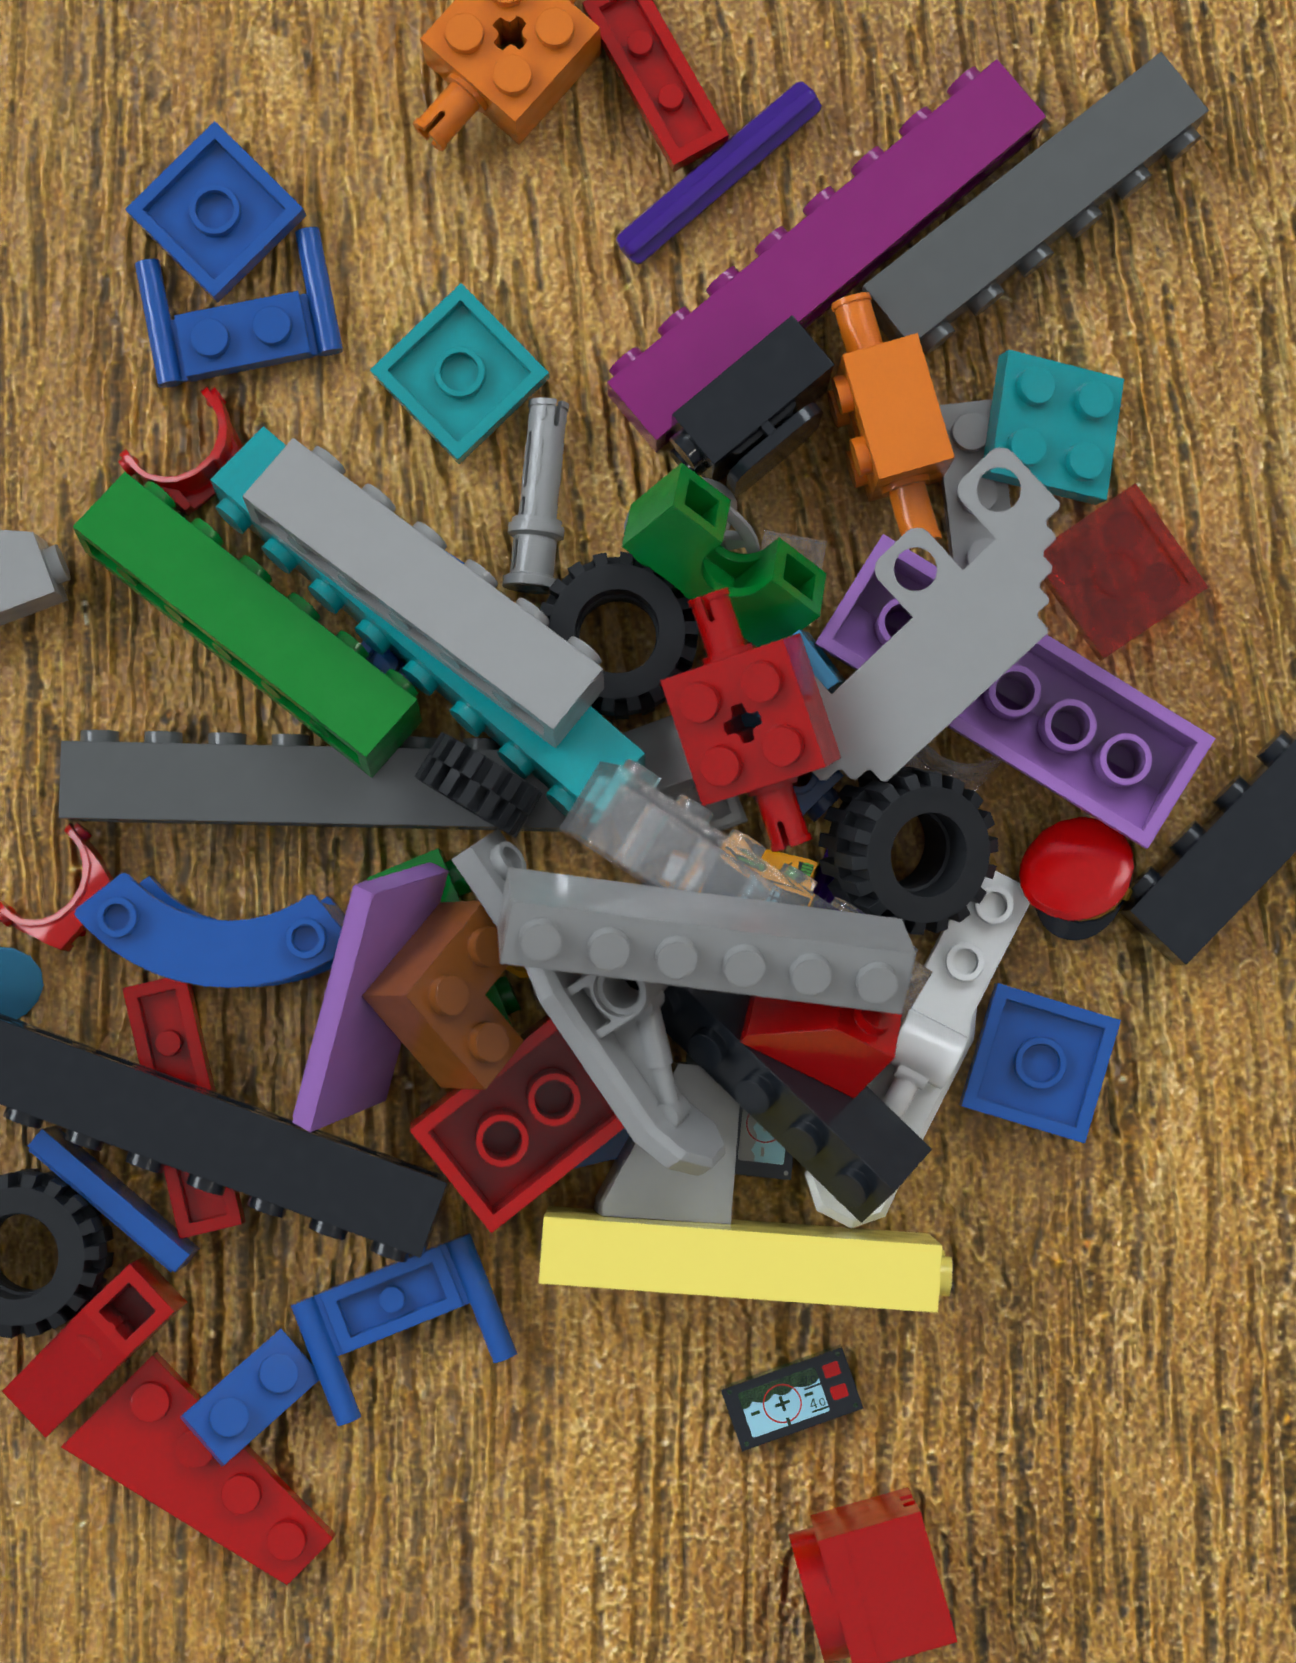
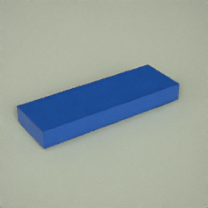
(112, 1198)

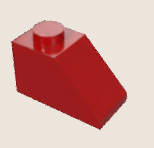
(823, 1041)

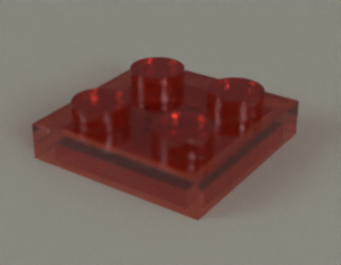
(1120, 572)

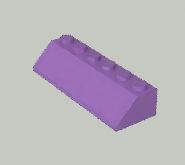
(1046, 714)

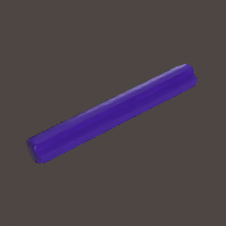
(718, 173)

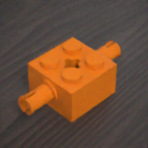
(509, 84)
(890, 415)

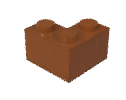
(438, 999)

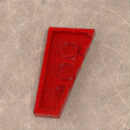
(154, 1453)

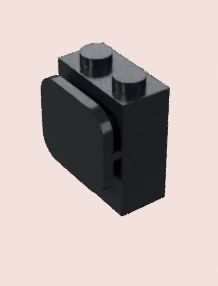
(754, 410)

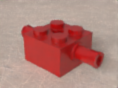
(741, 759)

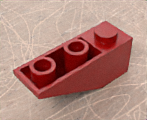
(94, 1345)

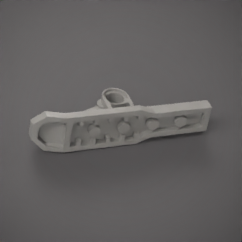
(612, 1033)

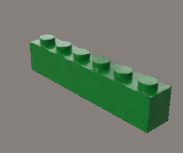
(250, 623)

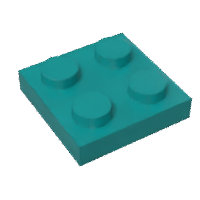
(460, 373)
(1056, 423)

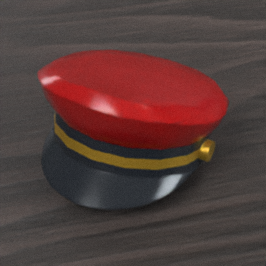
(1077, 876)

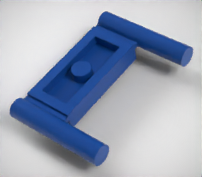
(245, 332)
(394, 1301)

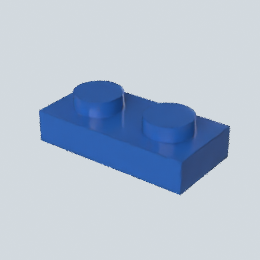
(251, 1397)

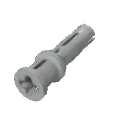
(536, 525)

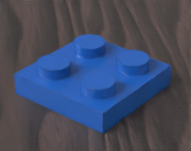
(216, 212)
(1039, 1062)

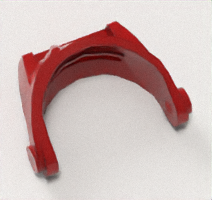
(194, 487)
(63, 927)

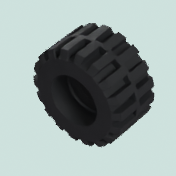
(630, 582)
(952, 858)
(80, 1247)

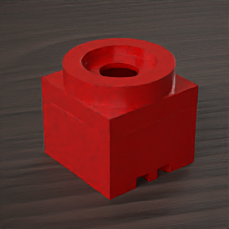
(872, 1581)

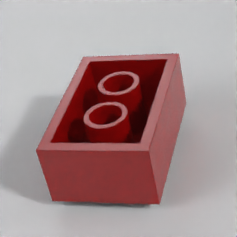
(521, 1131)

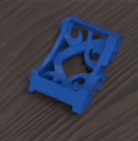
(192, 948)

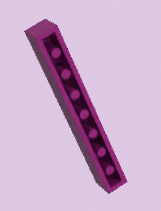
(833, 247)

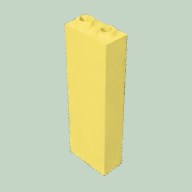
(745, 1260)

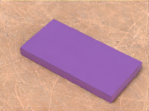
(352, 1045)

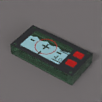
(791, 1397)

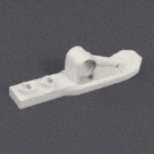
(940, 1021)

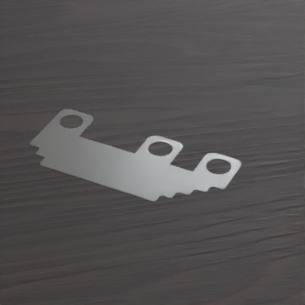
(960, 636)

